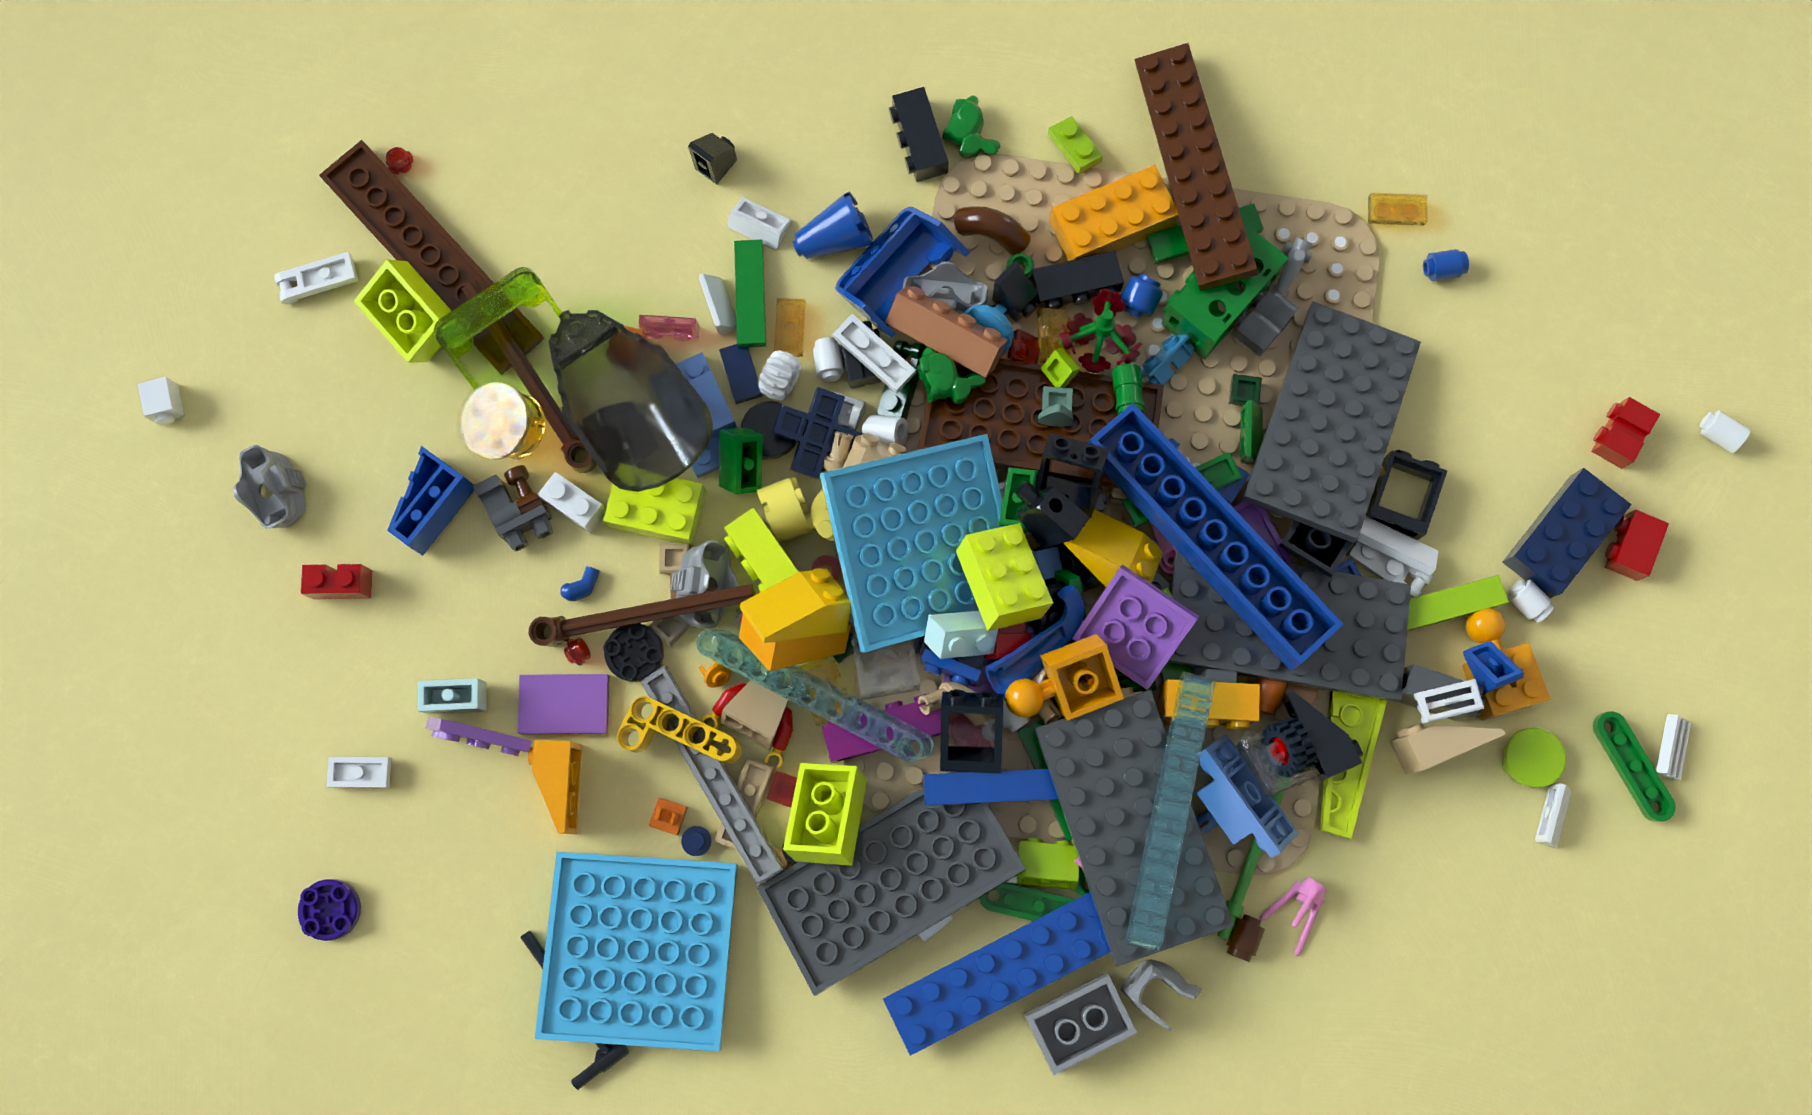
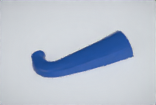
(1026, 660)

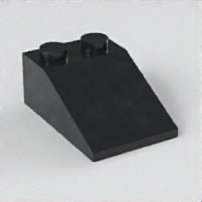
(1334, 748)

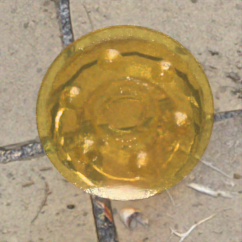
(502, 422)

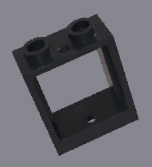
(1077, 454)
(1423, 469)
(964, 757)

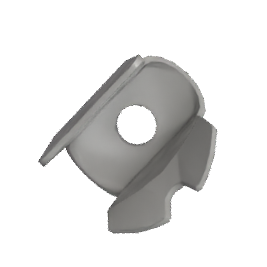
(1148, 971)

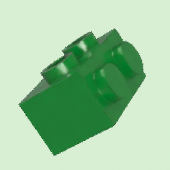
(740, 460)

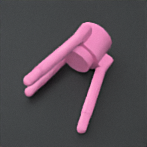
(1310, 897)

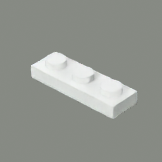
(874, 353)

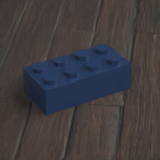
(1567, 533)

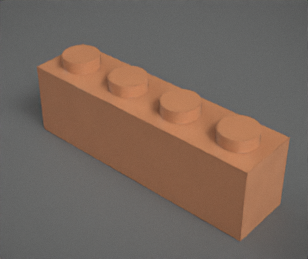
(946, 330)

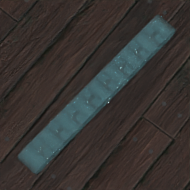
(825, 697)
(1170, 812)

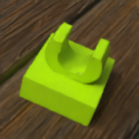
(1060, 368)

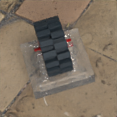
(1280, 756)

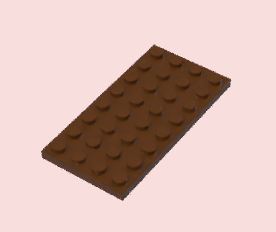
(1009, 413)

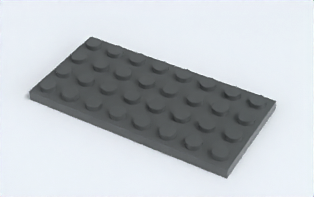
(1332, 422)
(1358, 659)
(1107, 786)
(905, 876)

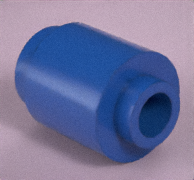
(1446, 265)

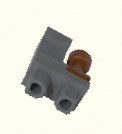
(516, 516)

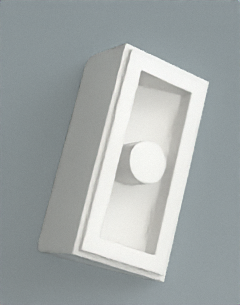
(758, 223)
(718, 303)
(1553, 815)

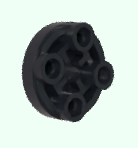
(761, 420)
(633, 652)

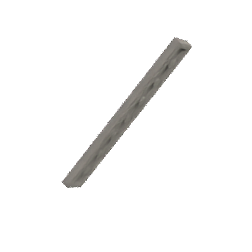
(718, 785)

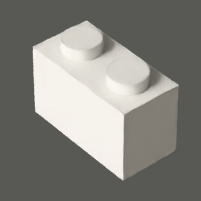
(572, 502)

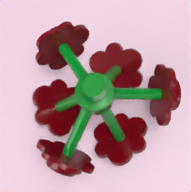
(1104, 327)

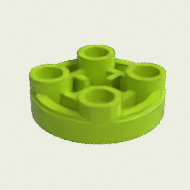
(1534, 757)

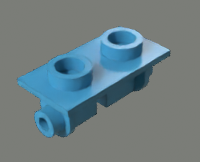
(1175, 351)

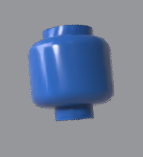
(1141, 295)

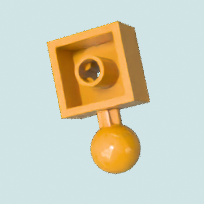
(1063, 669)
(1524, 693)

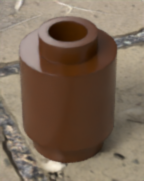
(1245, 938)

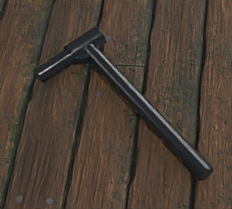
(606, 1055)

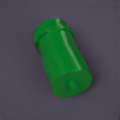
(1128, 386)

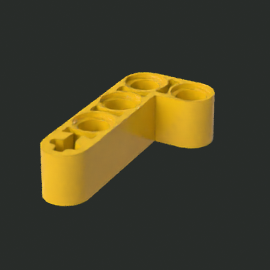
(684, 733)

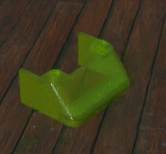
(459, 326)

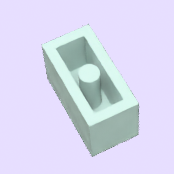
(959, 635)
(452, 696)

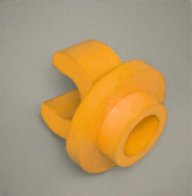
(715, 675)

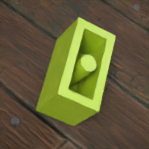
(1048, 864)

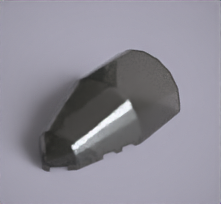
(627, 401)

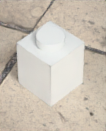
(161, 400)

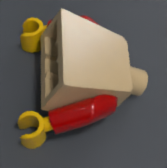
(756, 715)

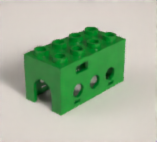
(1197, 311)

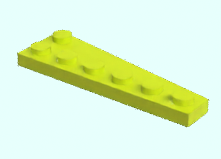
(1343, 793)

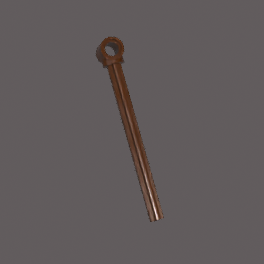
(536, 388)
(564, 628)

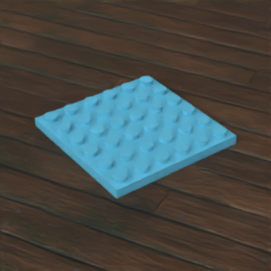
(901, 531)
(637, 951)

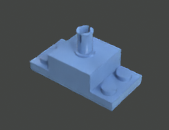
(703, 381)
(1239, 802)

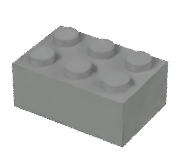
(1080, 1023)

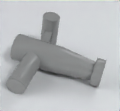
(1298, 254)

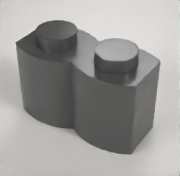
(1265, 321)

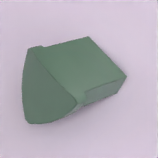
(1056, 407)

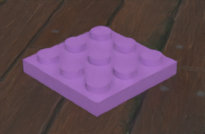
(1137, 625)

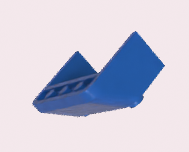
(898, 252)

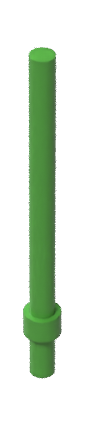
(1235, 904)

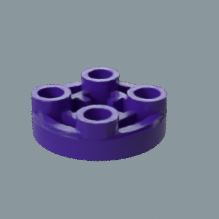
(328, 909)

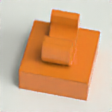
(668, 816)

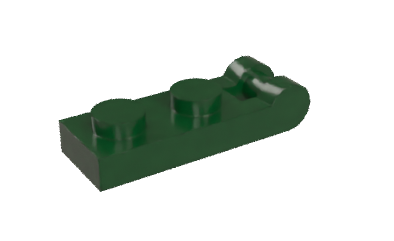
(899, 404)

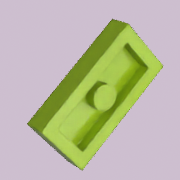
(1075, 145)

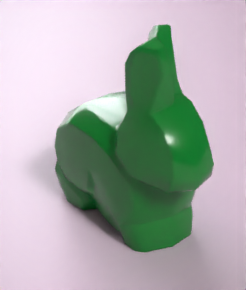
(966, 127)
(942, 379)

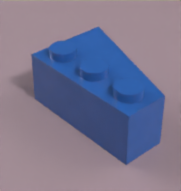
(429, 502)

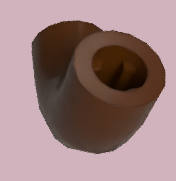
(992, 224)

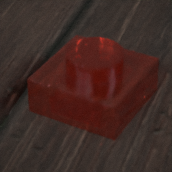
(1024, 347)
(782, 789)

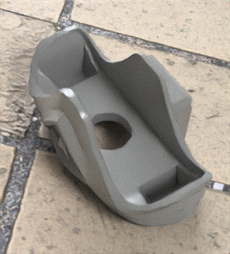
(950, 285)
(274, 470)
(697, 566)

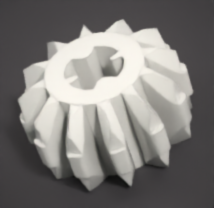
(779, 375)

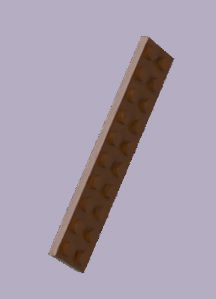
(1195, 168)
(417, 237)

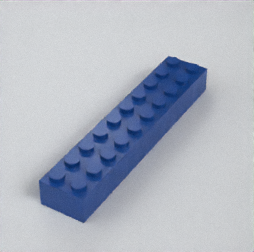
(1215, 538)

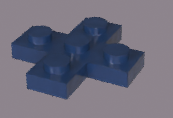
(812, 431)

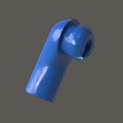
(581, 588)

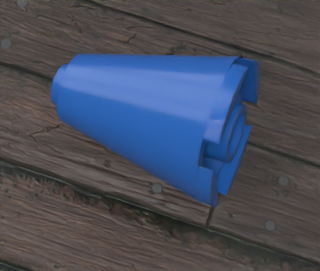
(834, 230)

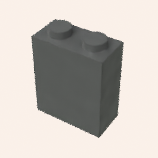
(1421, 679)

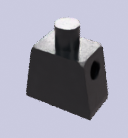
(1049, 515)

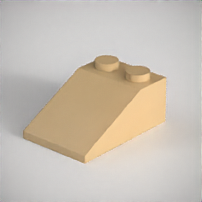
(1428, 746)

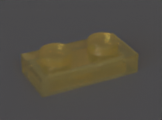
(1397, 209)
(790, 326)
(1049, 328)

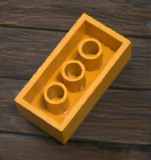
(1114, 215)

